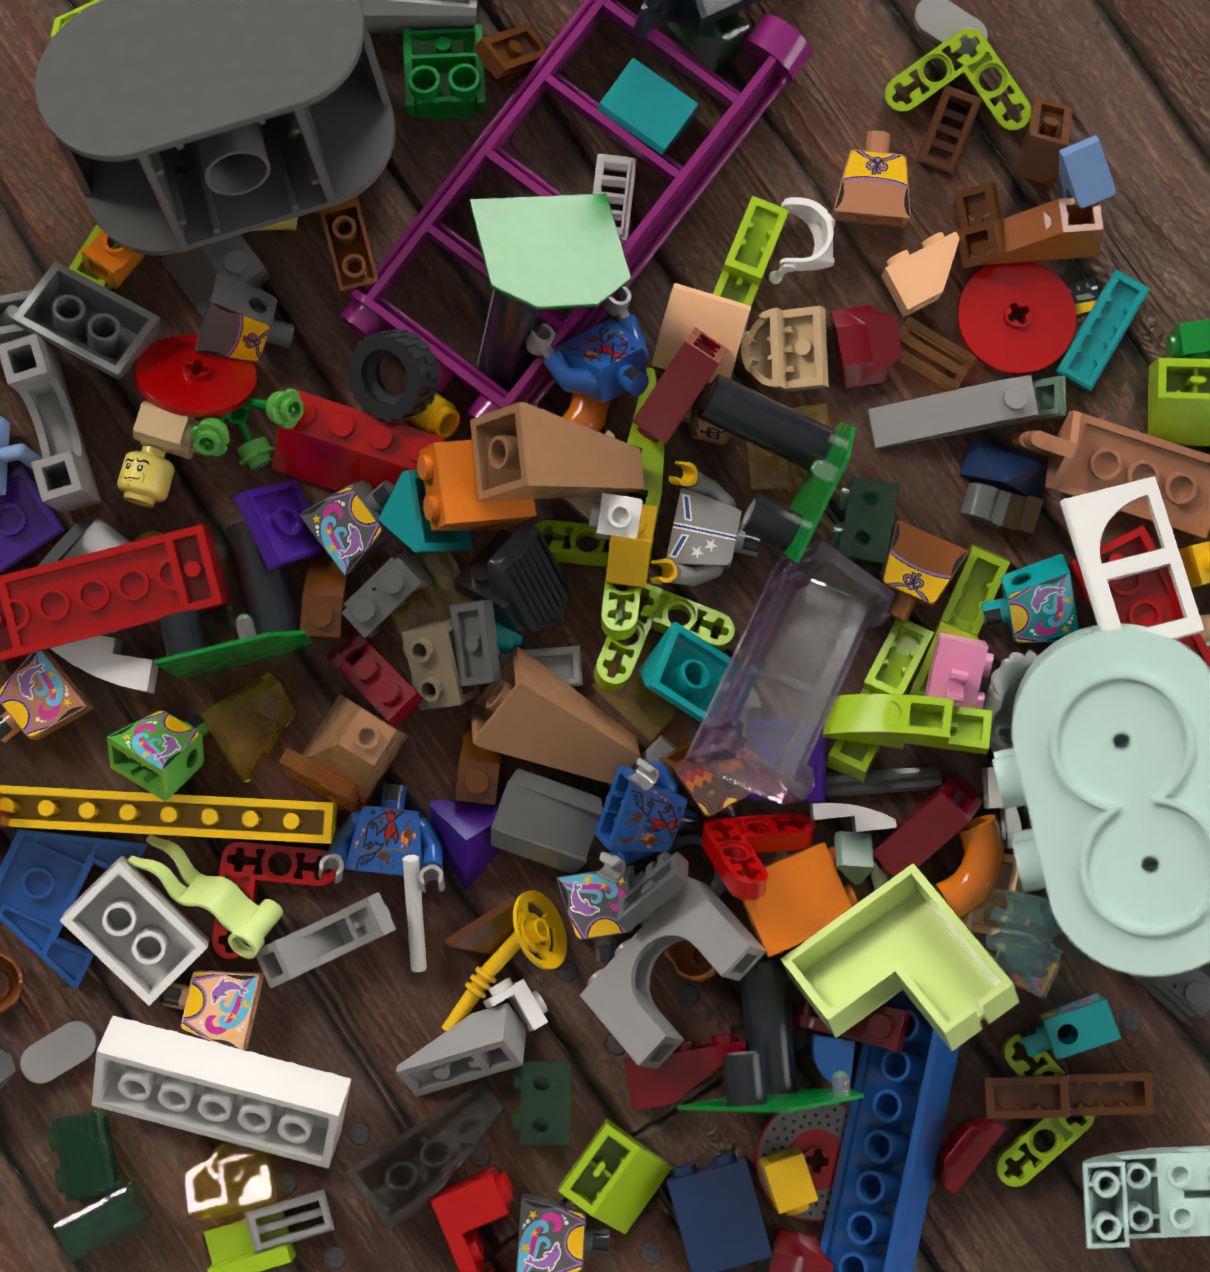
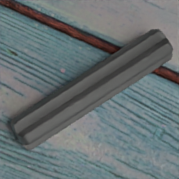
(885, 781)

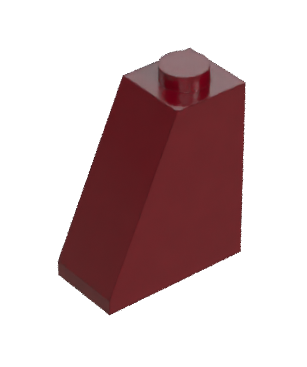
(679, 386)
(928, 826)

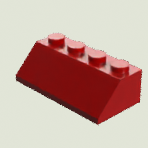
(346, 446)

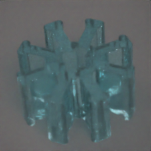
(1025, 935)

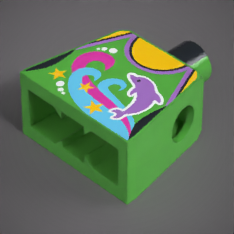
(159, 751)

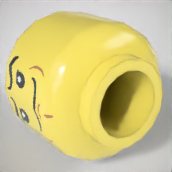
(145, 477)

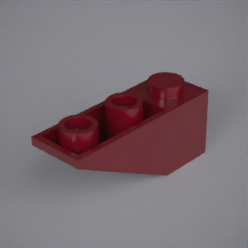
(679, 1072)

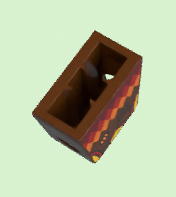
(703, 790)

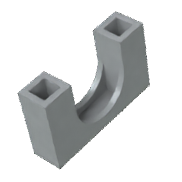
(64, 470)
(622, 989)

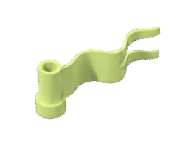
(216, 894)

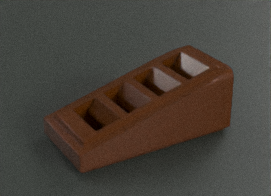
(959, 97)

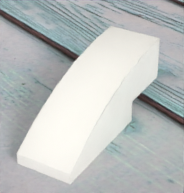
(102, 659)

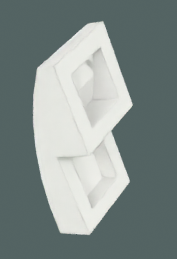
(1009, 817)
(861, 818)

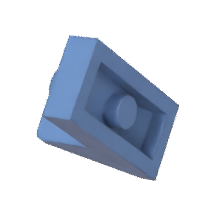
(1085, 173)

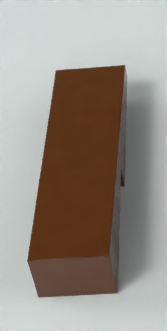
(1070, 1095)

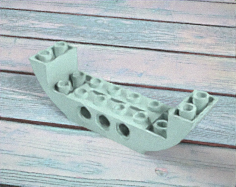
(1146, 1195)

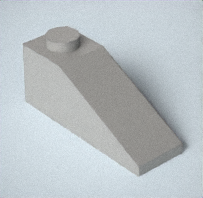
(469, 1050)

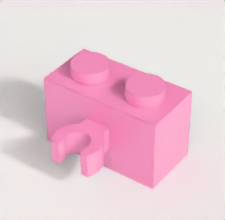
(958, 670)

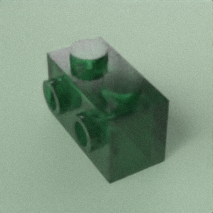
(866, 520)
(544, 1101)

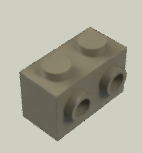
(434, 665)

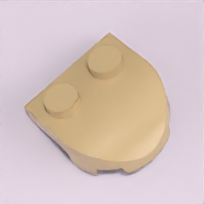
(788, 349)

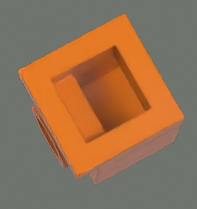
(108, 263)

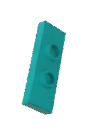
(1102, 330)

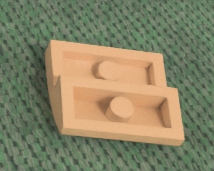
(713, 315)

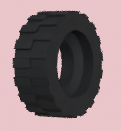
(367, 382)

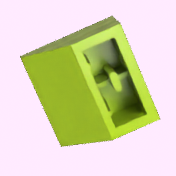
(1180, 401)
(614, 1177)

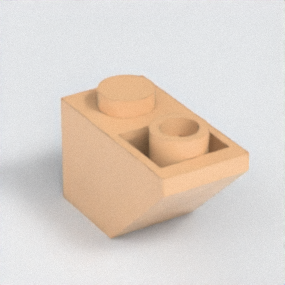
(920, 277)

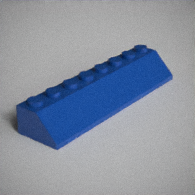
(889, 1150)

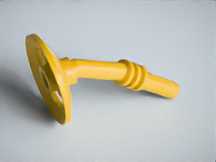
(530, 934)

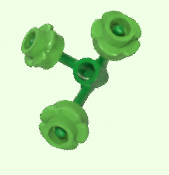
(213, 435)

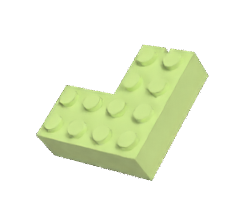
(895, 943)

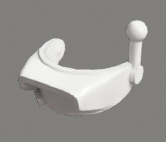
(822, 228)

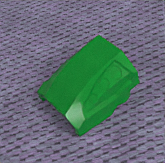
(435, 68)

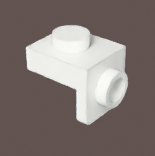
(616, 516)
(528, 1005)

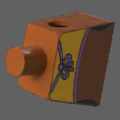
(918, 568)

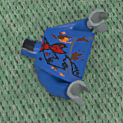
(600, 360)
(641, 816)
(382, 836)

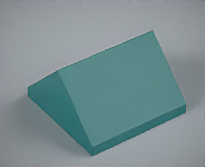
(649, 107)
(406, 519)
(684, 670)

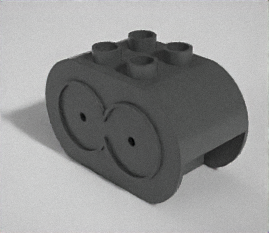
(218, 90)

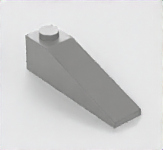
(954, 412)

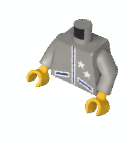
(703, 532)

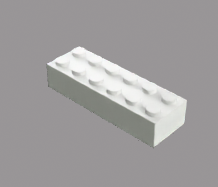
(220, 1091)

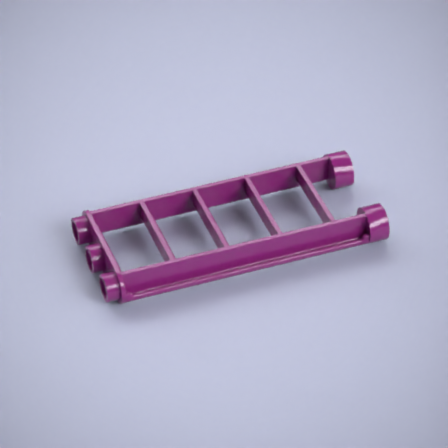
(770, 44)

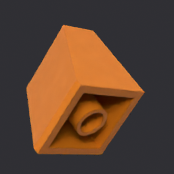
(452, 492)
(799, 898)

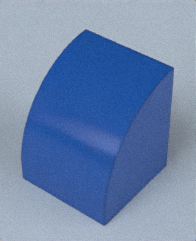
(832, 1054)

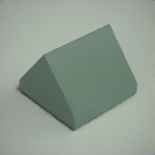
(1050, 398)
(854, 855)

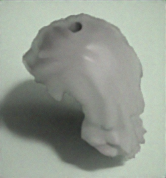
(1001, 697)

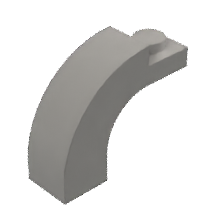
(325, 940)

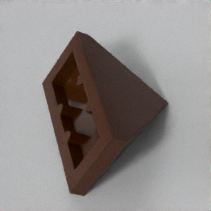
(487, 931)

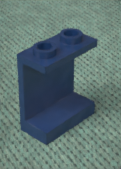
(718, 1214)

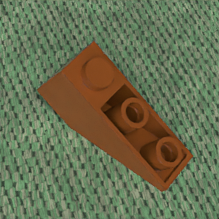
(1052, 232)
(349, 245)

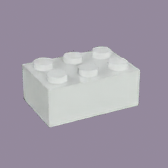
(135, 930)

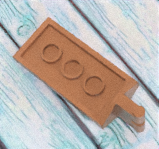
(1101, 455)

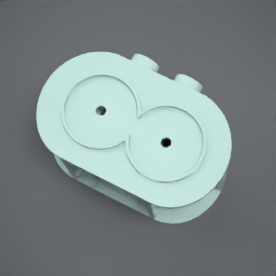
(1116, 795)

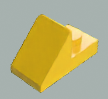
(631, 557)

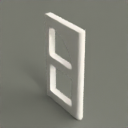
(1086, 520)

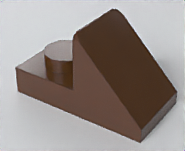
(510, 54)

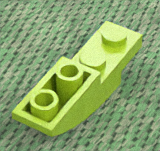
(908, 719)

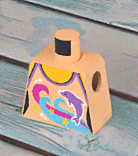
(218, 1005)

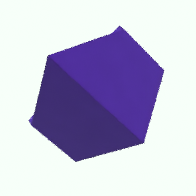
(465, 836)

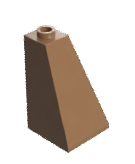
(543, 456)
(549, 723)
(355, 745)

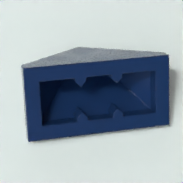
(1003, 468)

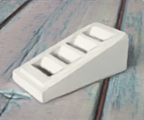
(617, 164)

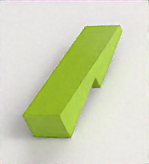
(963, 613)
(888, 675)

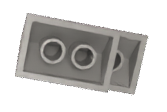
(394, 15)

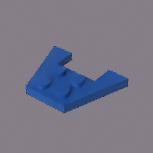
(43, 880)

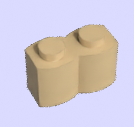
(164, 430)

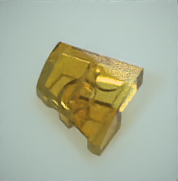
(635, 702)
(249, 722)
(230, 1182)

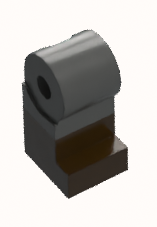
(1001, 509)

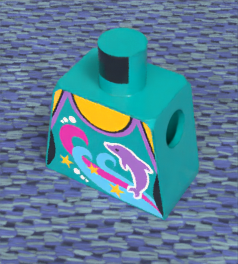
(1035, 602)
(1090, 1027)

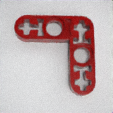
(736, 840)
(248, 879)

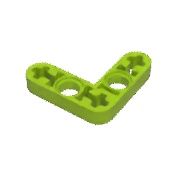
(971, 69)
(598, 557)
(655, 617)
(1064, 1132)

